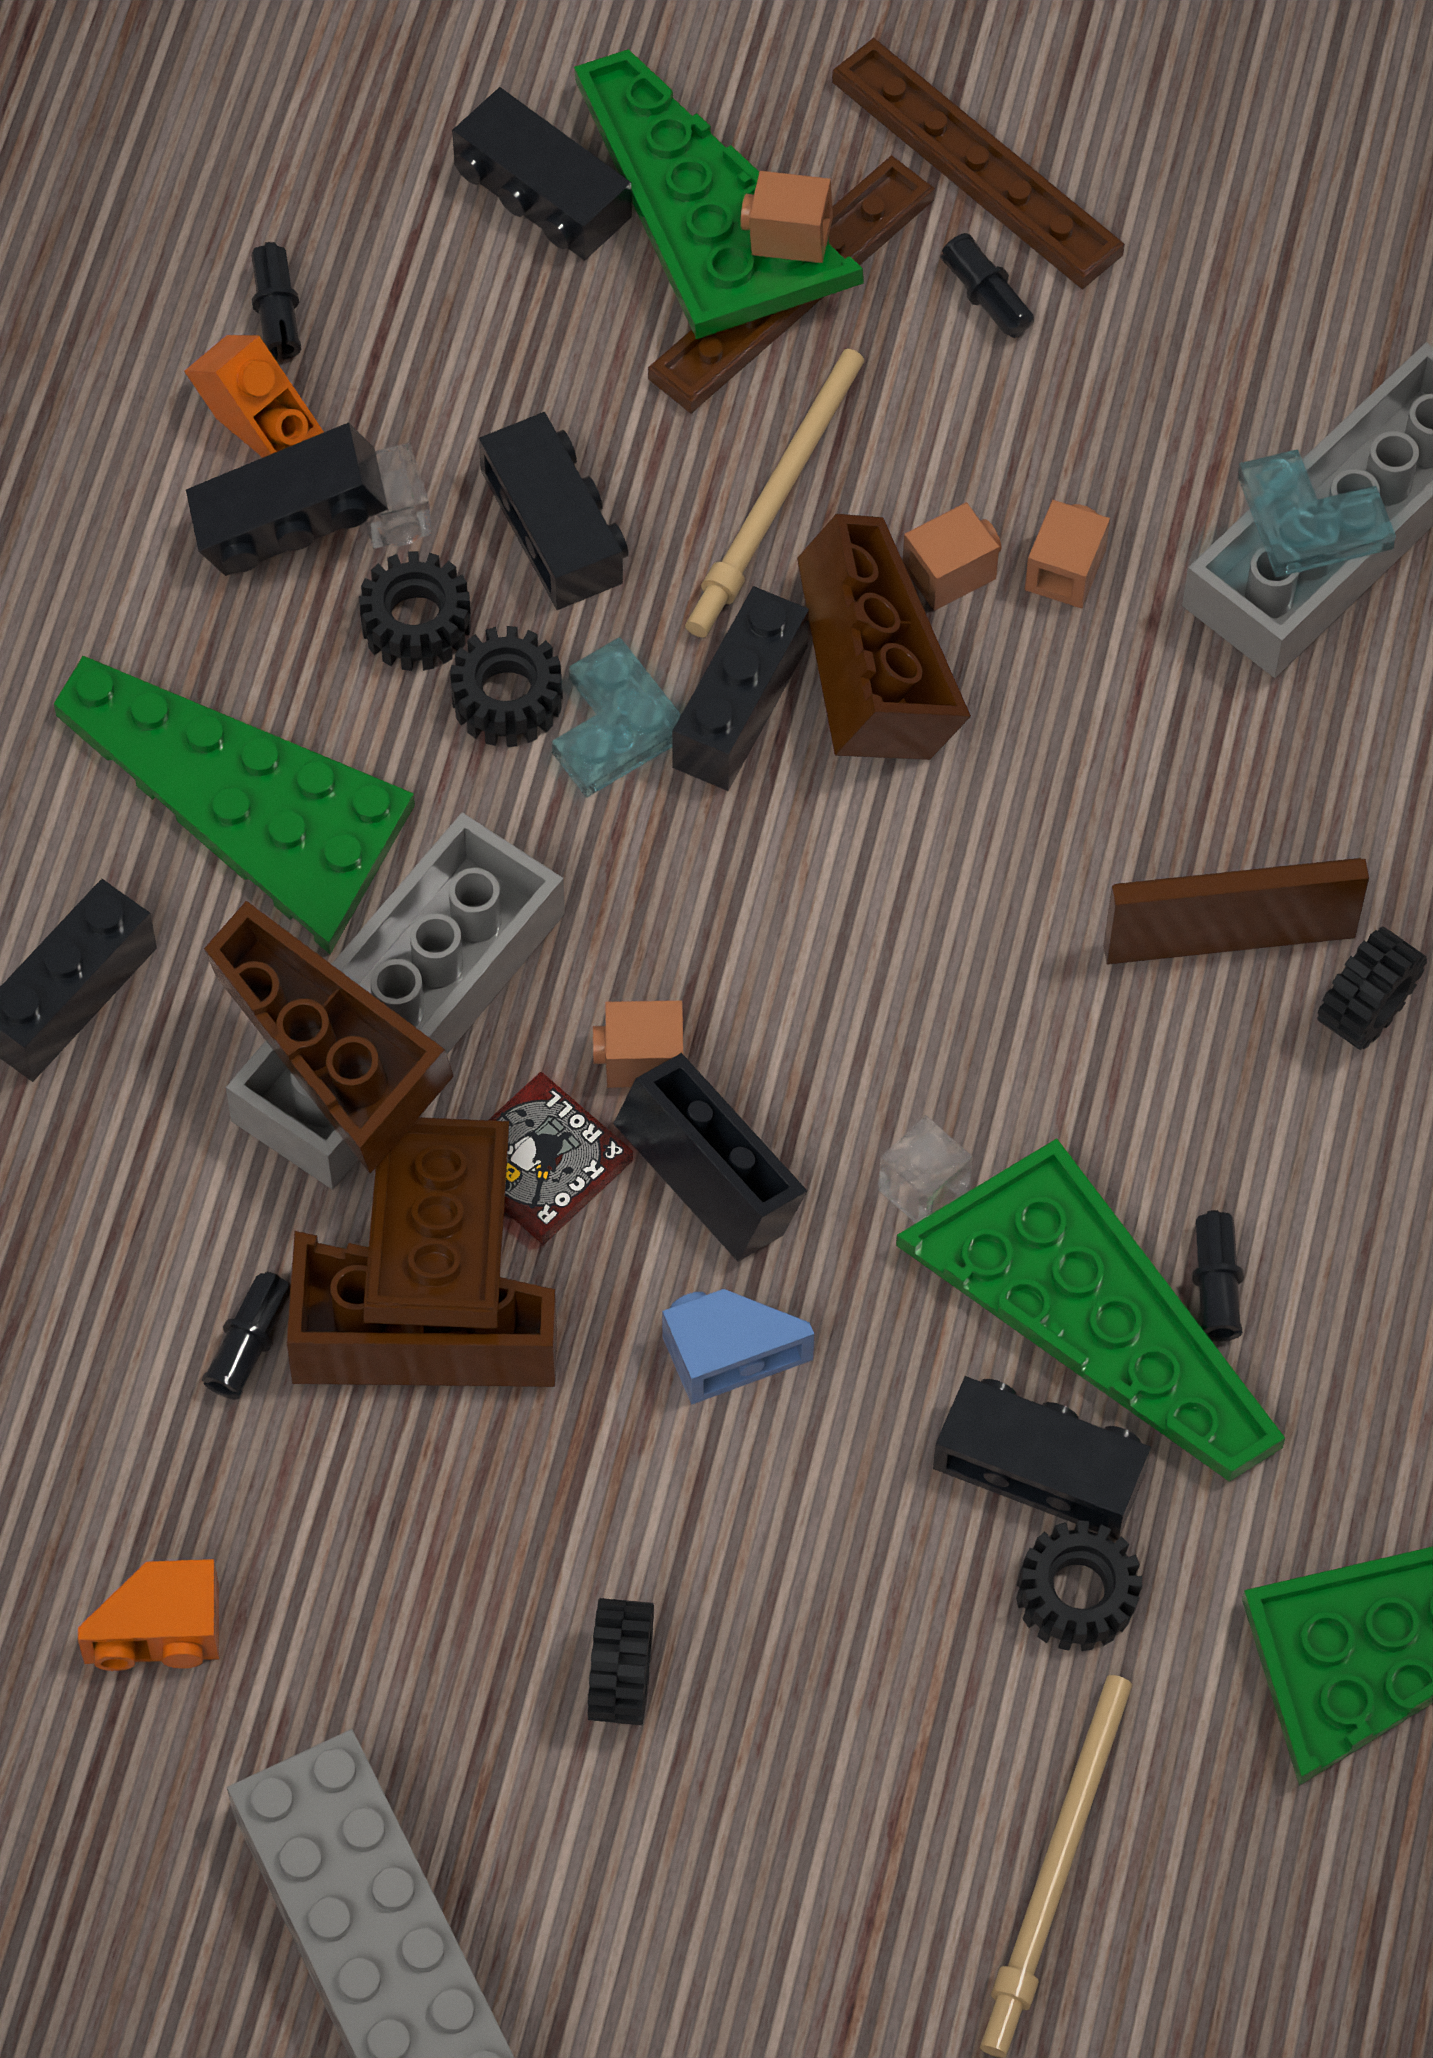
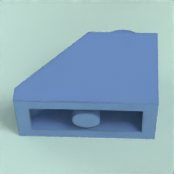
(731, 1342)

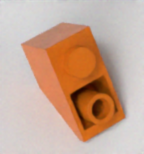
(252, 395)
(157, 1615)

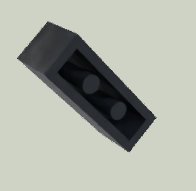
(541, 174)
(286, 500)
(553, 510)
(740, 688)
(71, 977)
(710, 1157)
(1041, 1455)

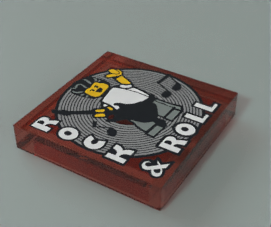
(555, 1157)

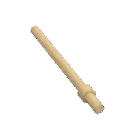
(727, 577)
(1016, 1982)

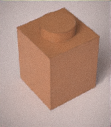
(789, 216)
(1067, 553)
(951, 555)
(637, 1038)

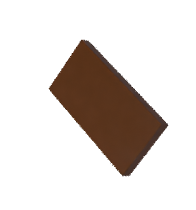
(1235, 910)
(438, 1225)

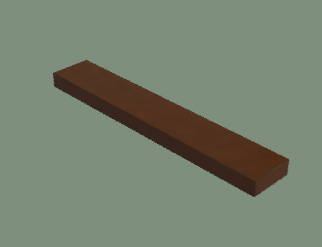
(978, 163)
(859, 227)

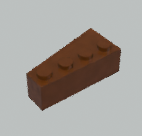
(875, 647)
(338, 1040)
(336, 1347)

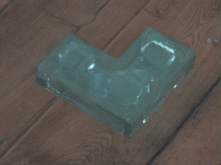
(1306, 530)
(630, 723)

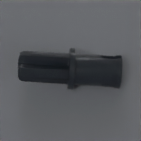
(987, 285)
(275, 300)
(1218, 1276)
(247, 1335)

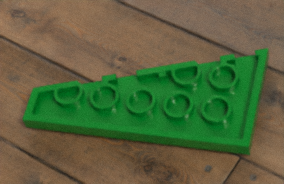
(692, 202)
(260, 803)
(1074, 1282)
(1345, 1653)

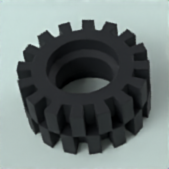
(409, 581)
(503, 656)
(1371, 988)
(1087, 1549)
(620, 1661)

